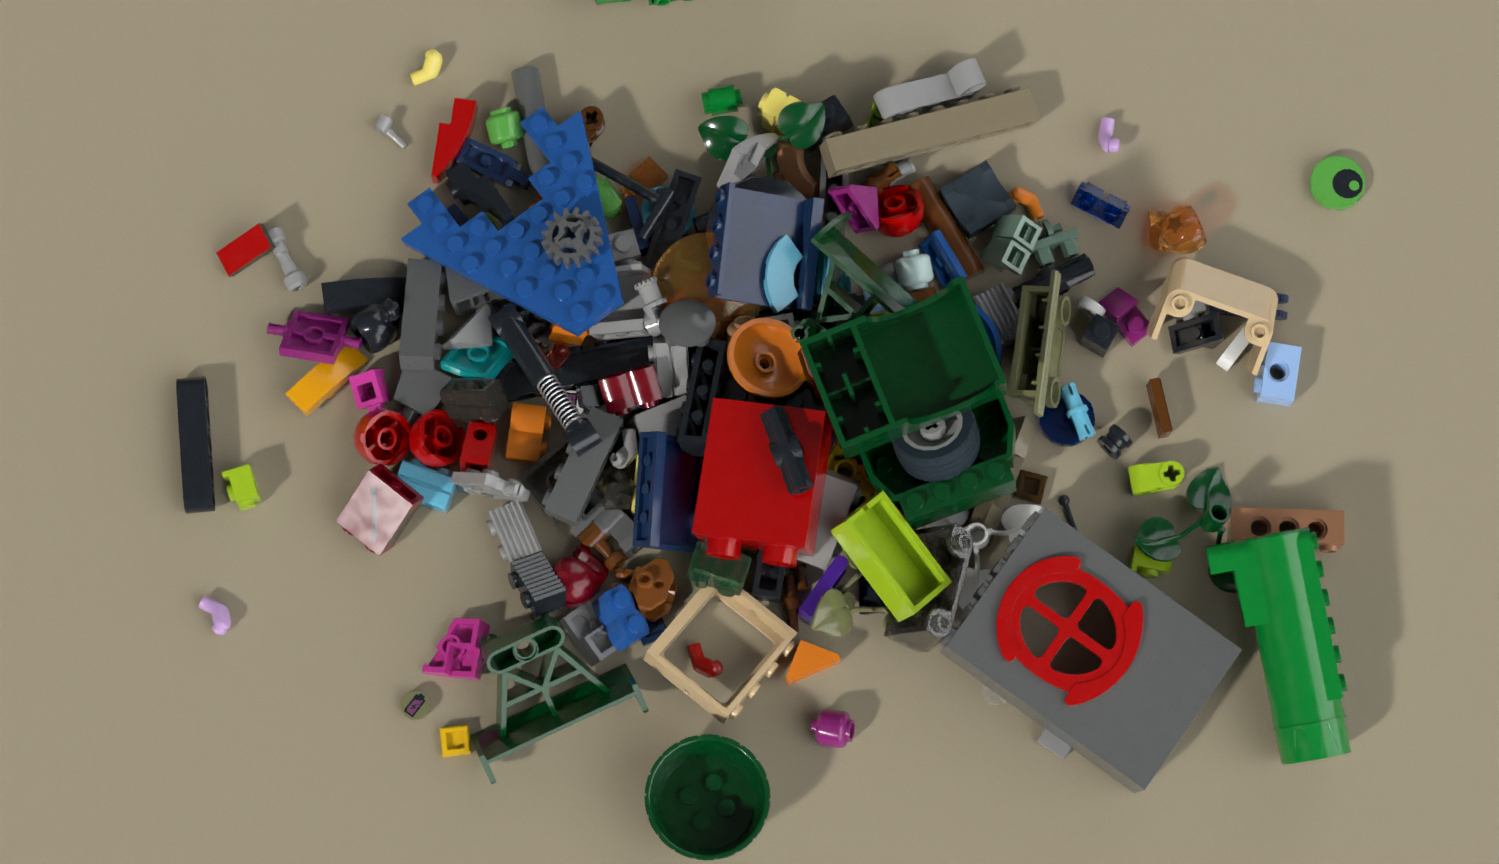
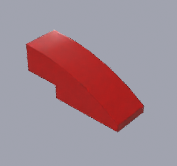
(453, 136)

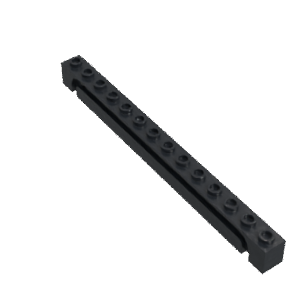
(606, 358)

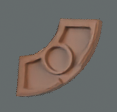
(793, 167)

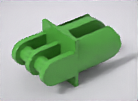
(610, 198)

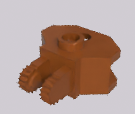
(650, 587)

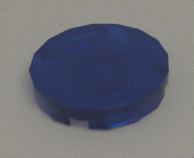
(1059, 428)

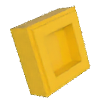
(455, 741)

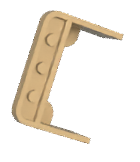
(1194, 280)

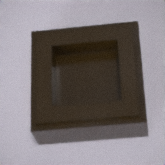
(1030, 487)

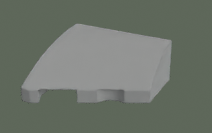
(746, 158)
(588, 632)

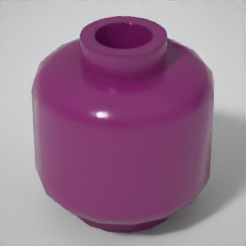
(833, 728)

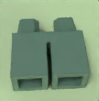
(1011, 243)

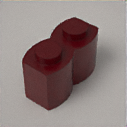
(630, 389)

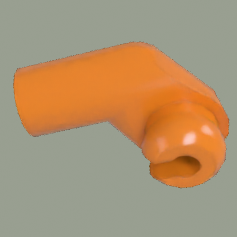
(1029, 200)

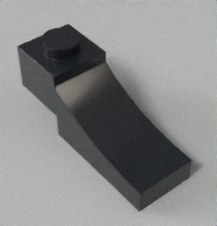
(478, 192)

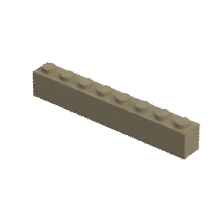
(928, 132)

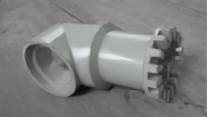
(653, 301)

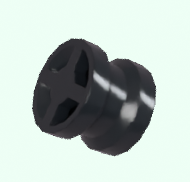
(1114, 441)

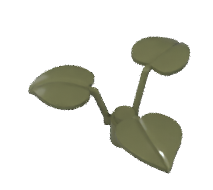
(836, 607)

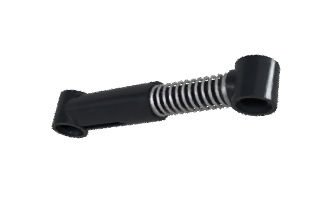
(544, 378)

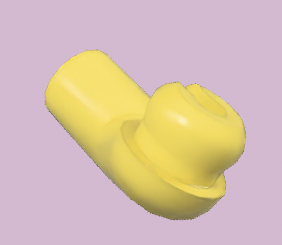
(430, 68)

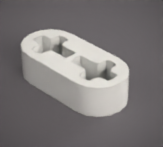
(1233, 351)

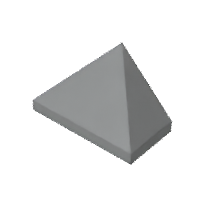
(473, 332)

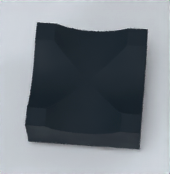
(977, 200)

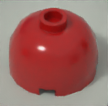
(899, 211)
(382, 437)
(436, 439)

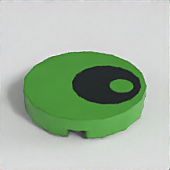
(1337, 183)

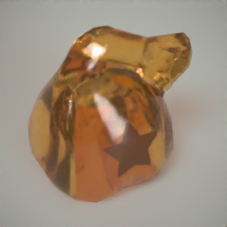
(1176, 231)

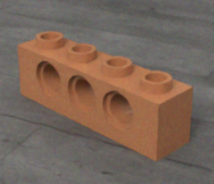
(1329, 522)

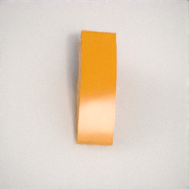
(325, 380)

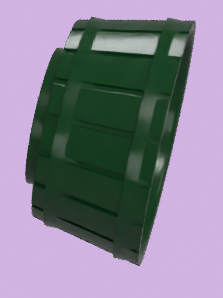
(707, 797)

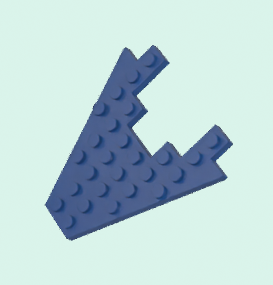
(513, 258)

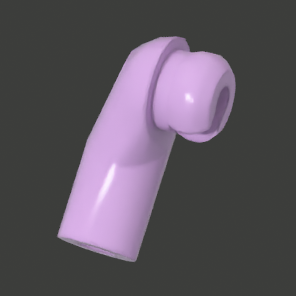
(219, 612)

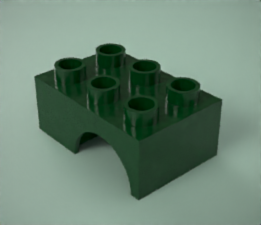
(904, 369)

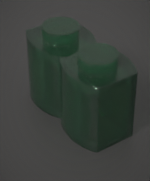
(721, 574)

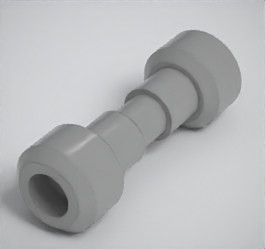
(294, 278)

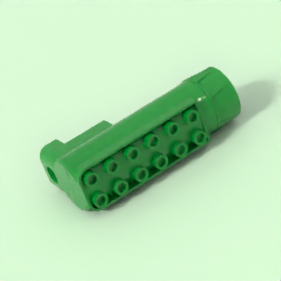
(1286, 605)

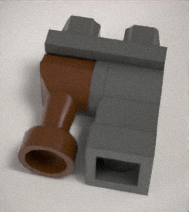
(600, 525)

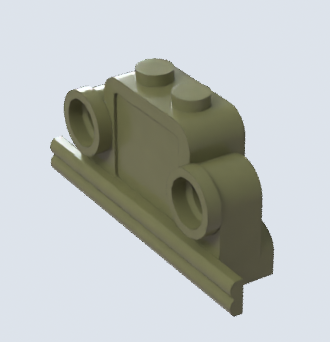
(1040, 345)

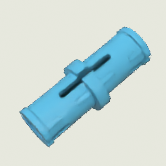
(1077, 411)

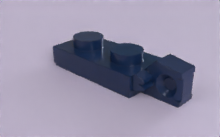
(495, 164)

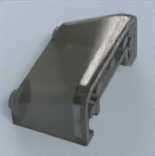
(932, 623)

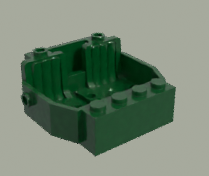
(982, 482)

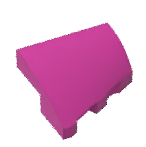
(460, 650)

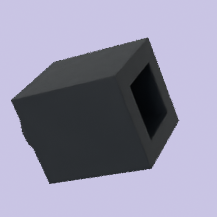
(1099, 335)

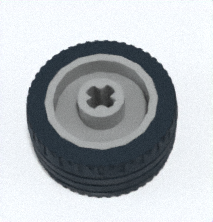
(940, 449)

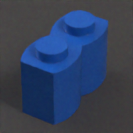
(618, 614)

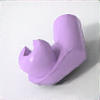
(1105, 138)

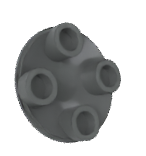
(687, 323)

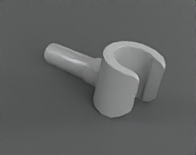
(383, 126)

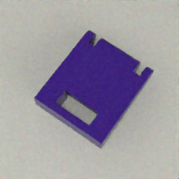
(828, 581)

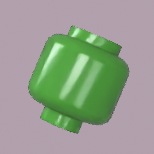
(504, 127)

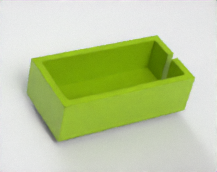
(891, 556)

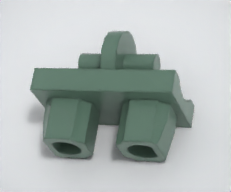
(1065, 241)

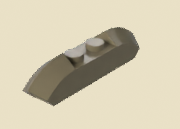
(991, 512)

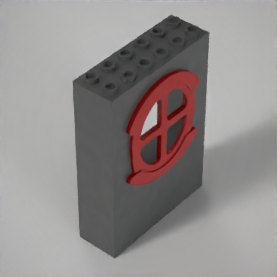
(1147, 685)

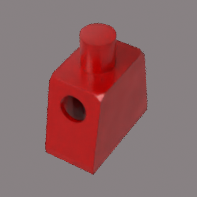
(479, 446)

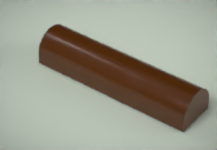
(938, 217)

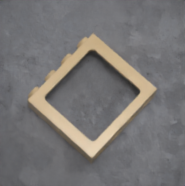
(754, 613)

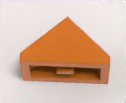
(810, 660)

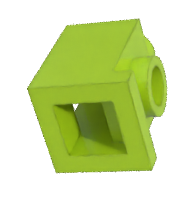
(242, 487)
(1147, 566)

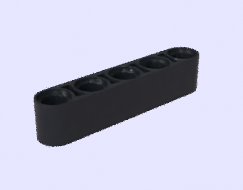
(195, 444)

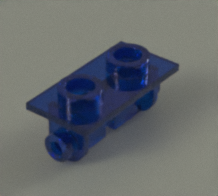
(1089, 199)

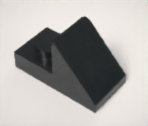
(1196, 333)

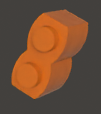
(527, 433)

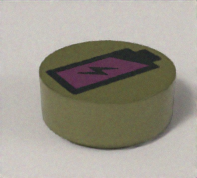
(415, 705)

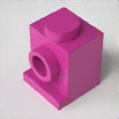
(362, 386)

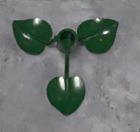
(798, 121)
(1206, 493)

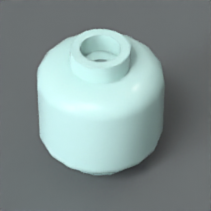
(914, 270)

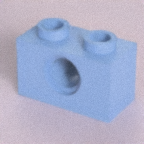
(1276, 391)

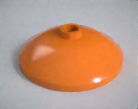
(767, 343)

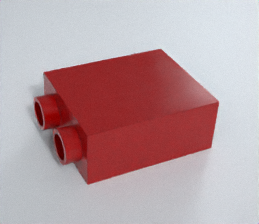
(744, 491)

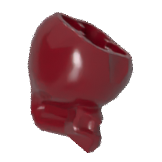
(581, 575)

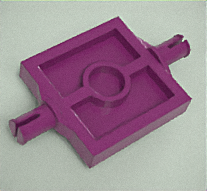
(314, 336)

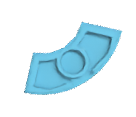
(779, 273)

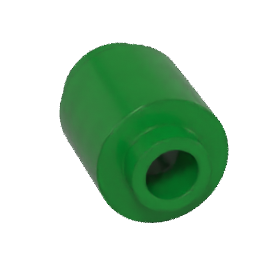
(721, 100)

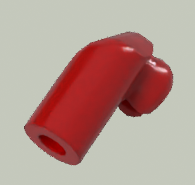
(702, 664)

